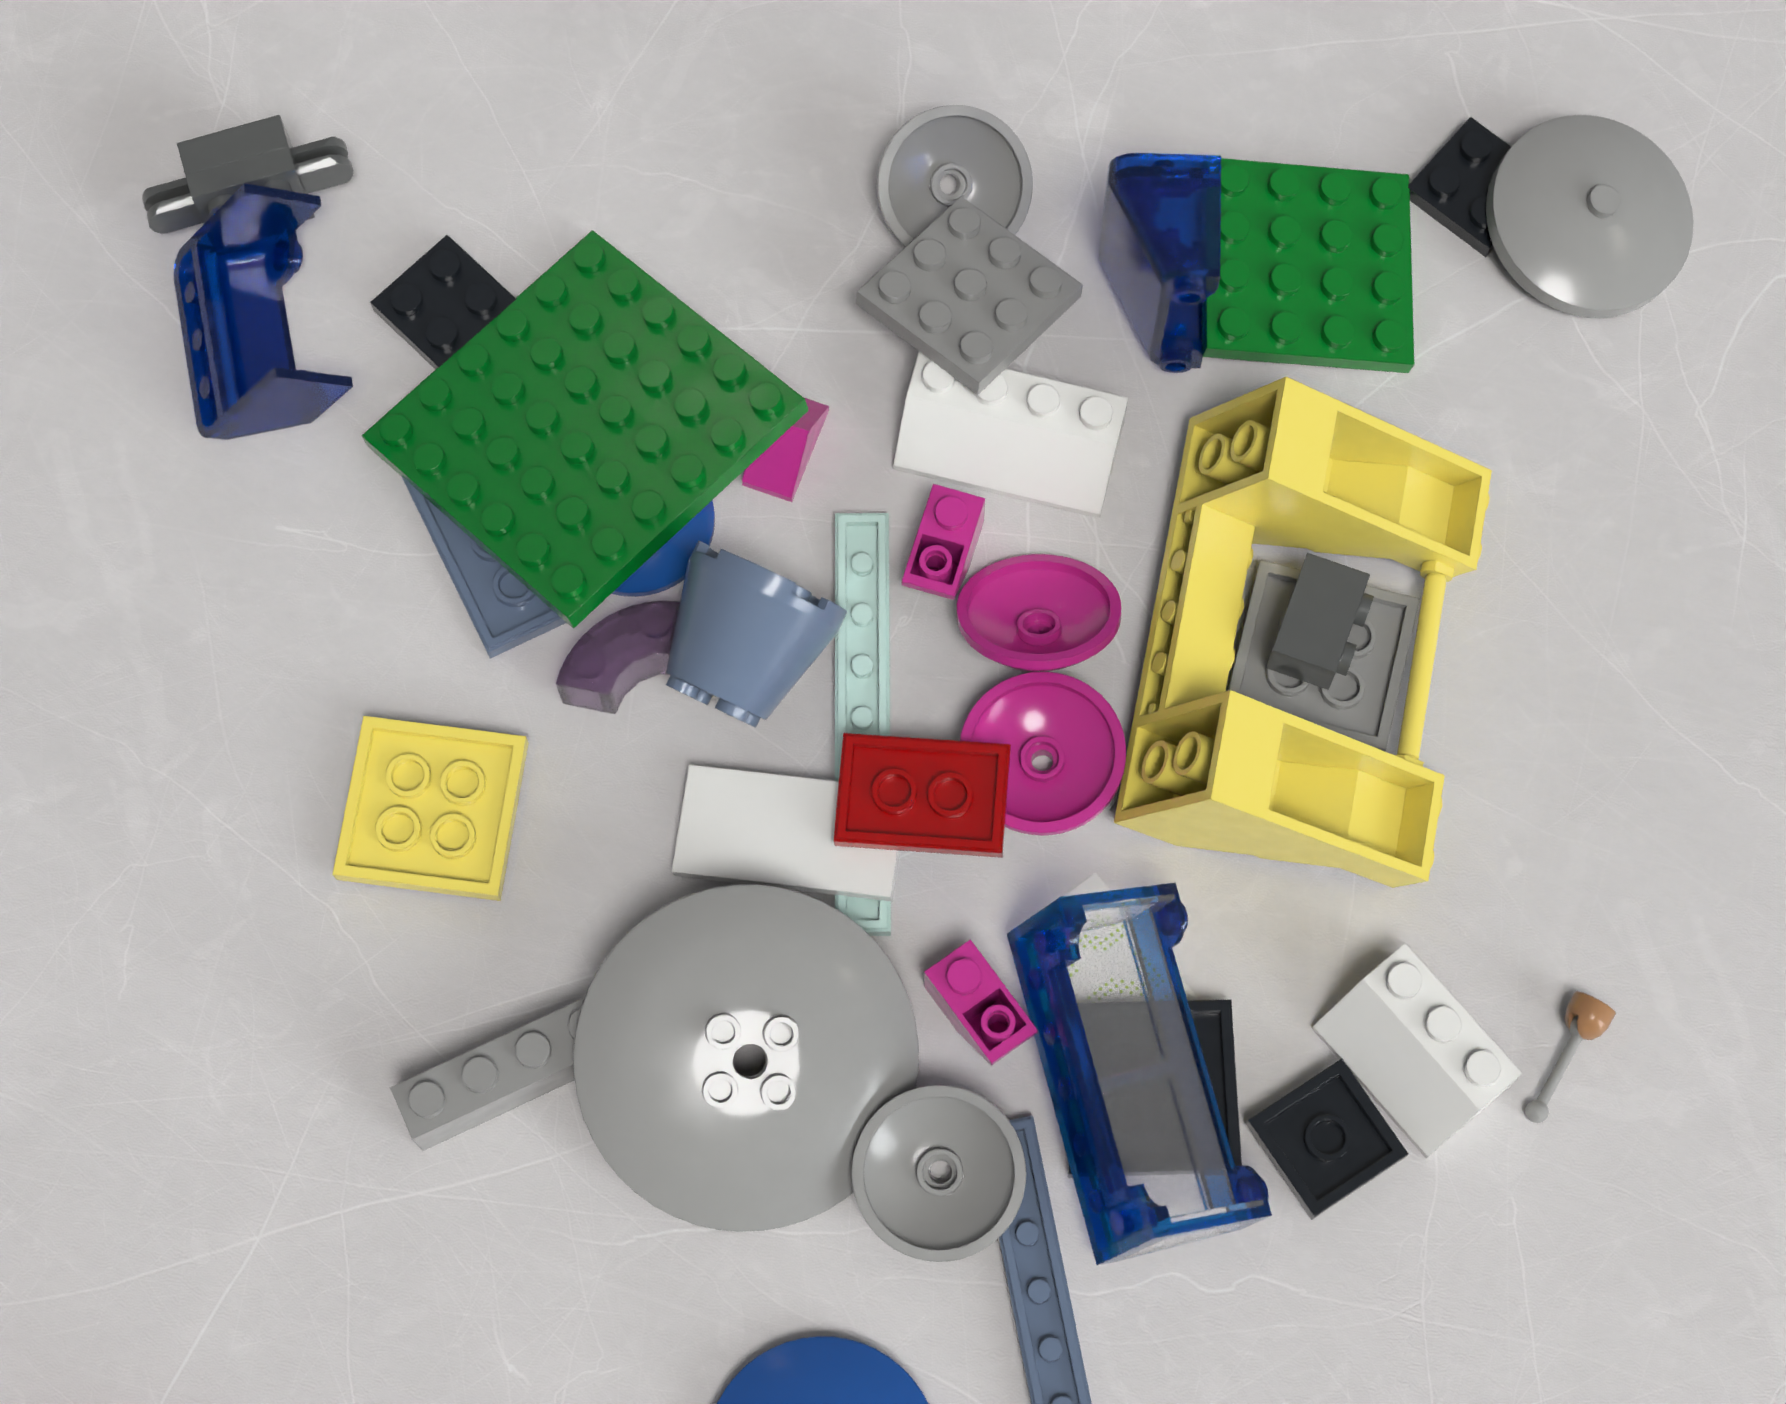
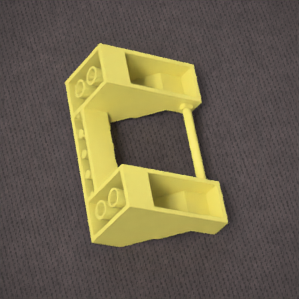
(1236, 771)

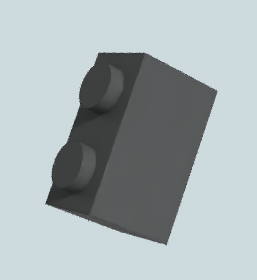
(1319, 621)

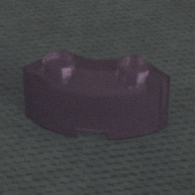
(618, 656)

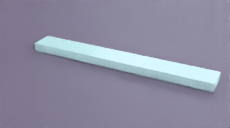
(862, 660)

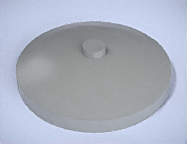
(1589, 216)

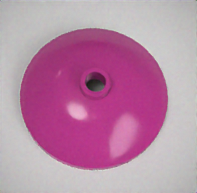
(1039, 612)
(1058, 720)

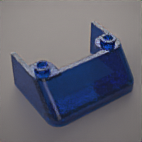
(237, 317)

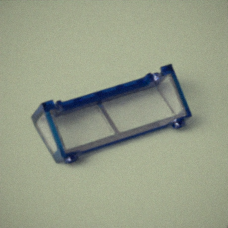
(1130, 1073)

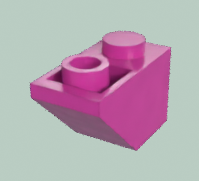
(945, 542)
(978, 1003)

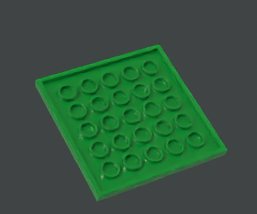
(585, 426)

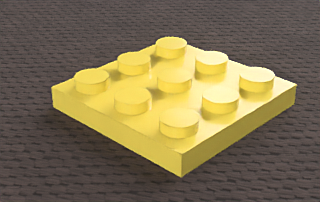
(431, 808)

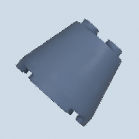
(745, 634)

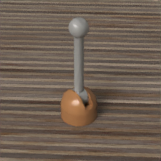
(1586, 1020)

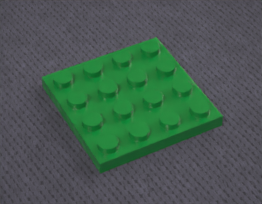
(1312, 268)

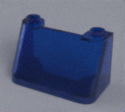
(1163, 248)

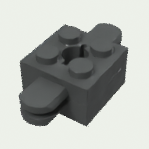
(243, 154)

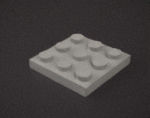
(969, 295)
(1355, 704)

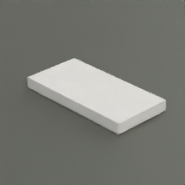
(773, 834)

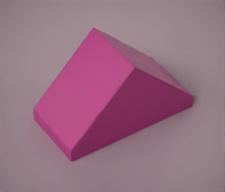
(785, 461)

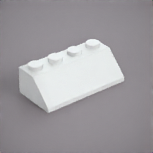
(1014, 438)

